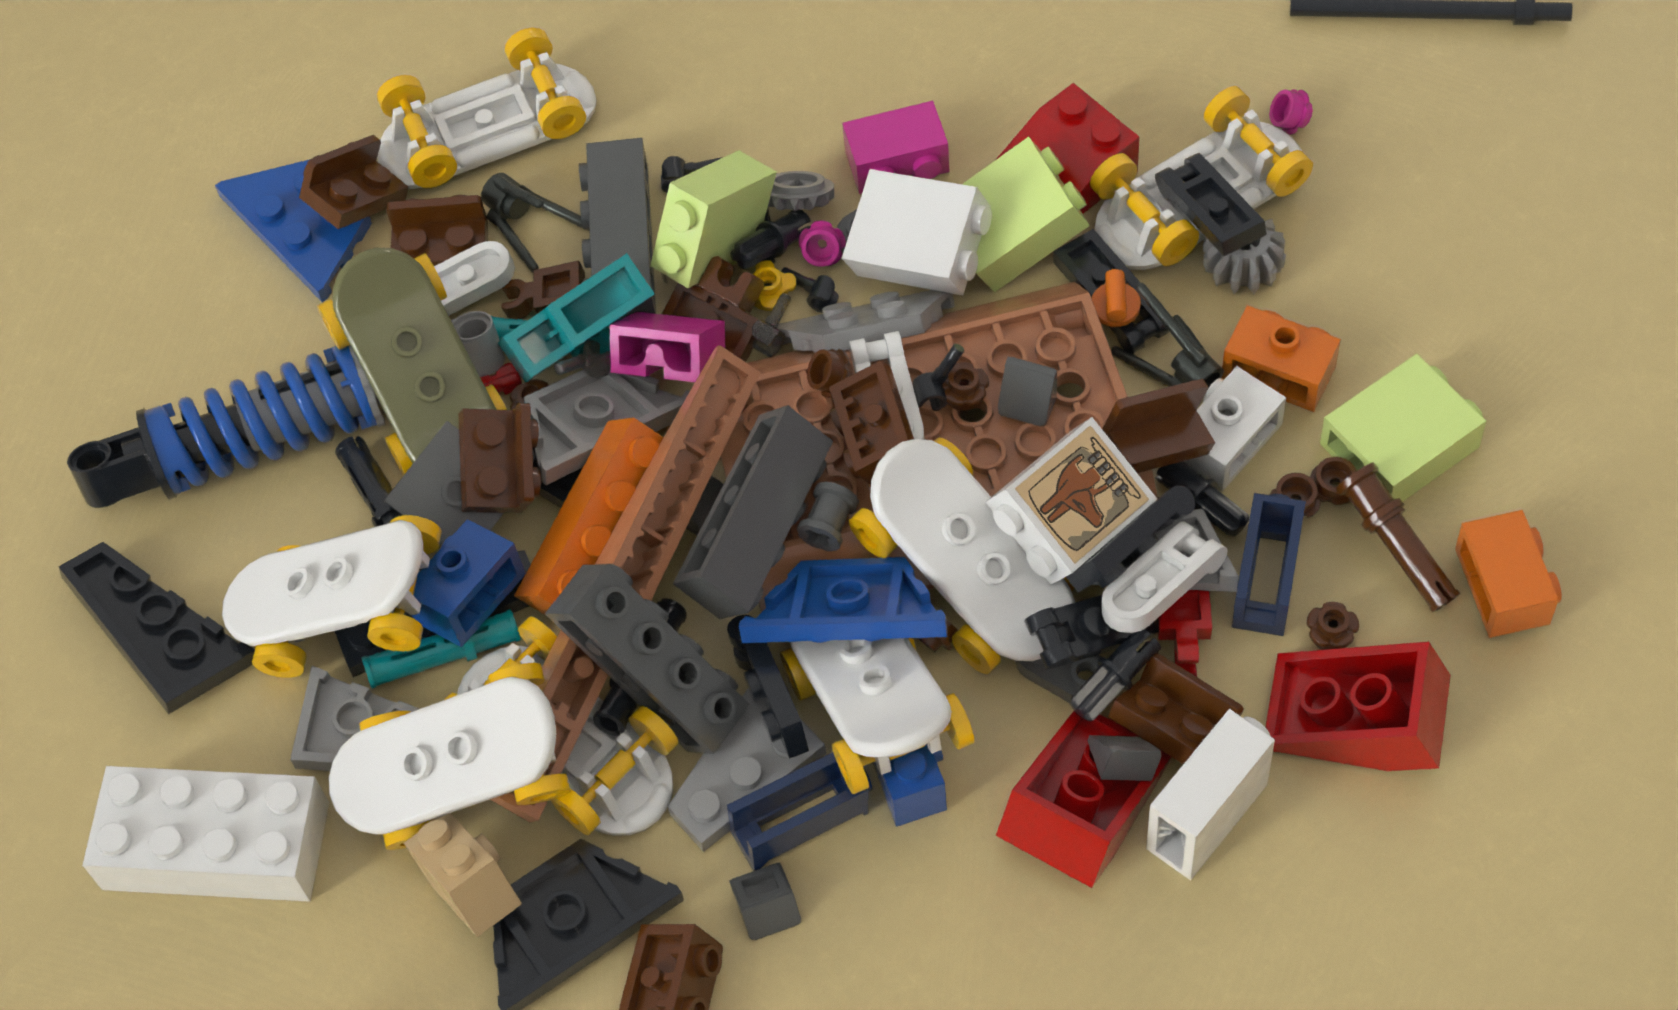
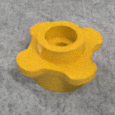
(780, 282)

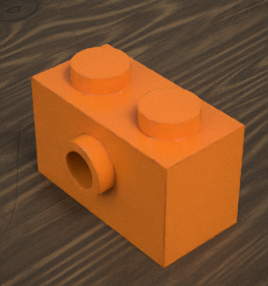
(1283, 355)
(1507, 573)

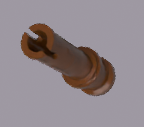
(1385, 517)

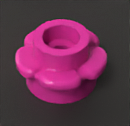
(1290, 110)
(819, 255)

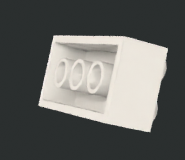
(207, 833)

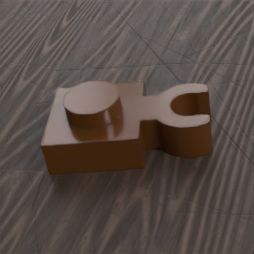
(545, 288)

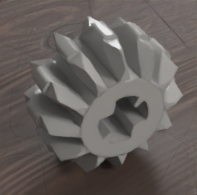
(1250, 264)

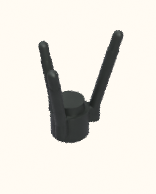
(512, 200)
(1189, 364)

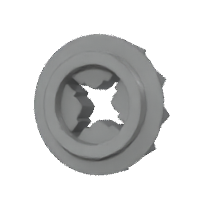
(800, 190)

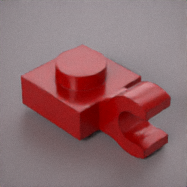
(1187, 623)

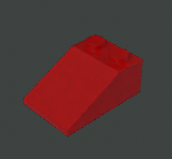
(1080, 136)
(1361, 705)
(1066, 810)

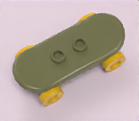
(406, 346)

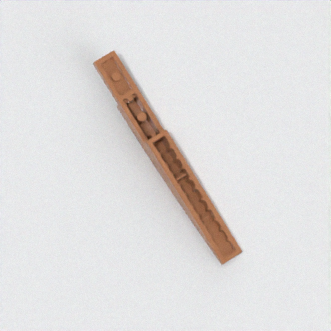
(647, 538)

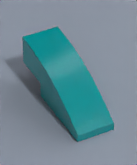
(575, 318)

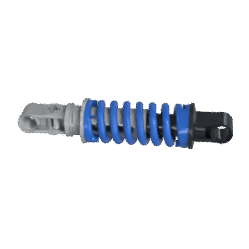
(257, 420)

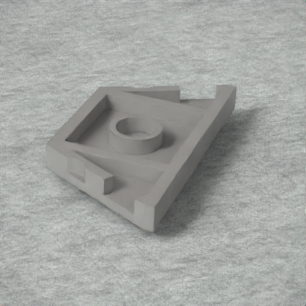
(884, 314)
(579, 406)

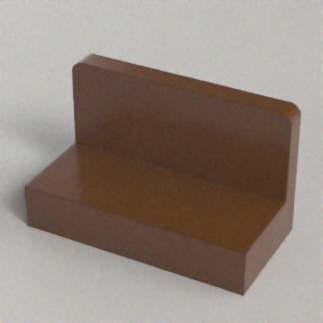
(1160, 426)

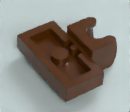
(721, 302)

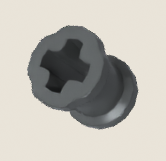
(827, 516)

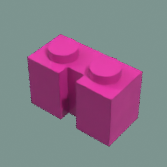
(897, 142)
(654, 341)

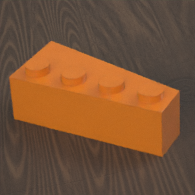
(590, 510)

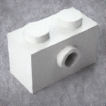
(1241, 419)

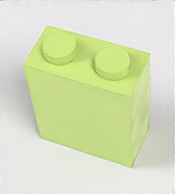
(1029, 212)
(710, 214)
(1407, 426)

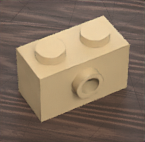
(463, 872)

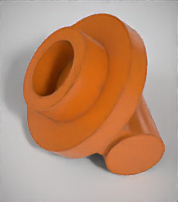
(1116, 301)

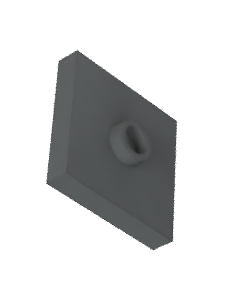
(434, 487)

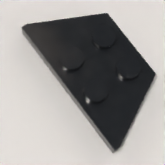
(571, 916)

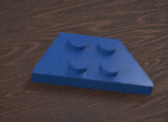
(290, 227)
(846, 602)

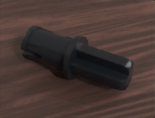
(769, 239)
(1217, 506)
(1113, 675)

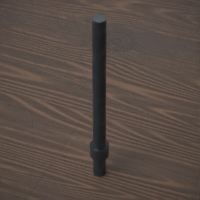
(1520, 11)

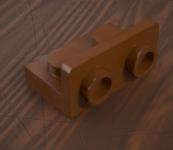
(350, 183)
(437, 226)
(869, 417)
(498, 459)
(1171, 708)
(672, 968)

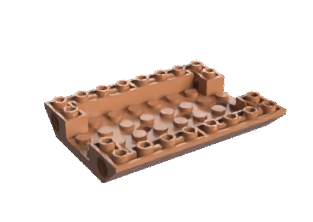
(1041, 327)

